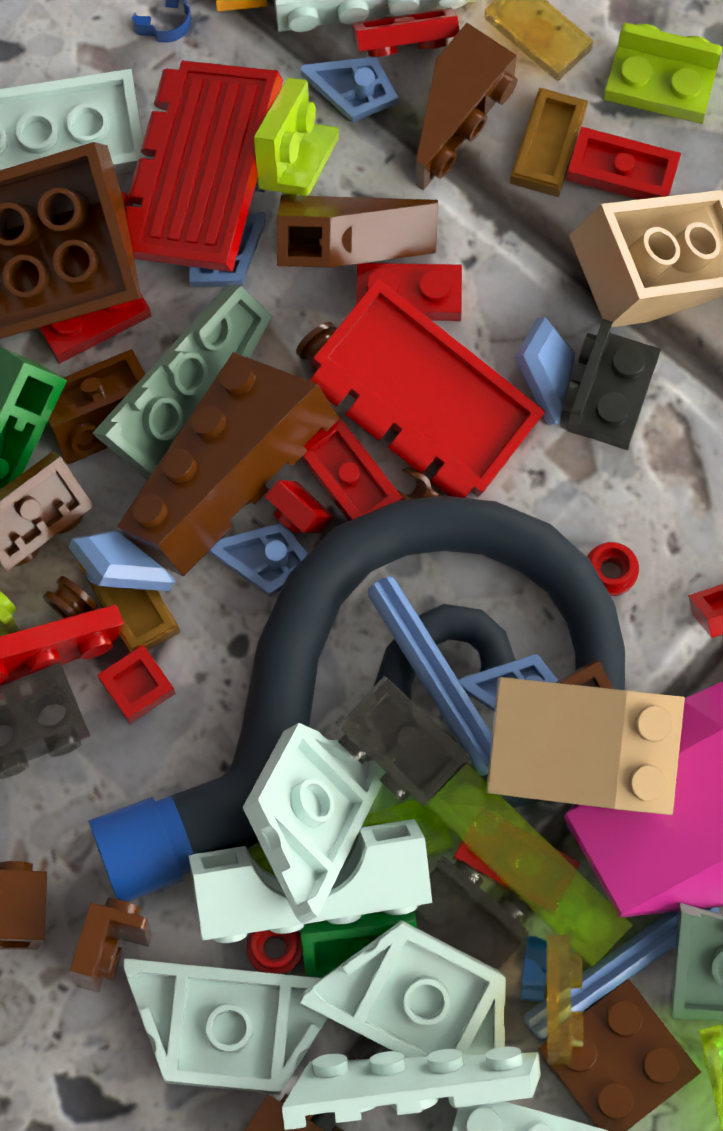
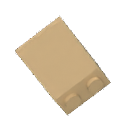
(652, 255)
(585, 745)

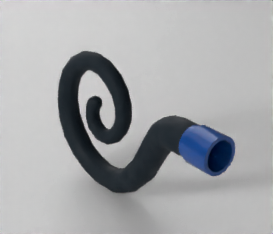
(150, 840)

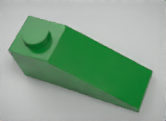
(26, 405)

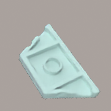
(310, 813)
(415, 995)
(224, 1024)

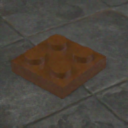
(625, 1062)

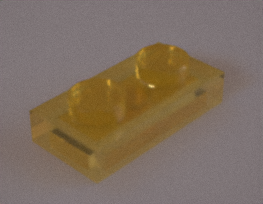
(563, 974)

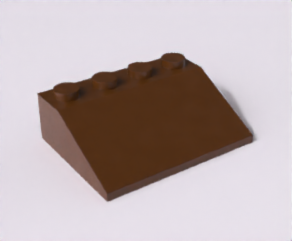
(63, 240)

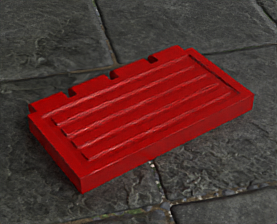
(202, 165)
(426, 390)

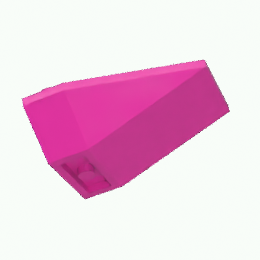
(664, 859)

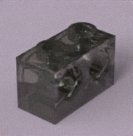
(20, 708)

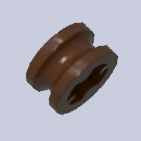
(314, 342)
(69, 599)

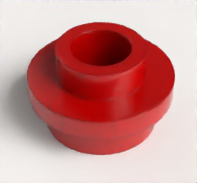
(622, 557)
(282, 965)

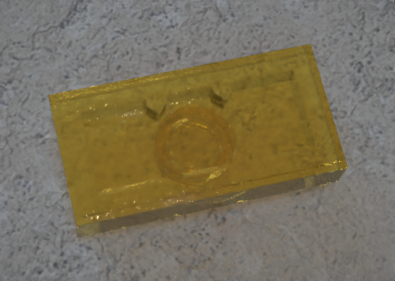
(540, 33)

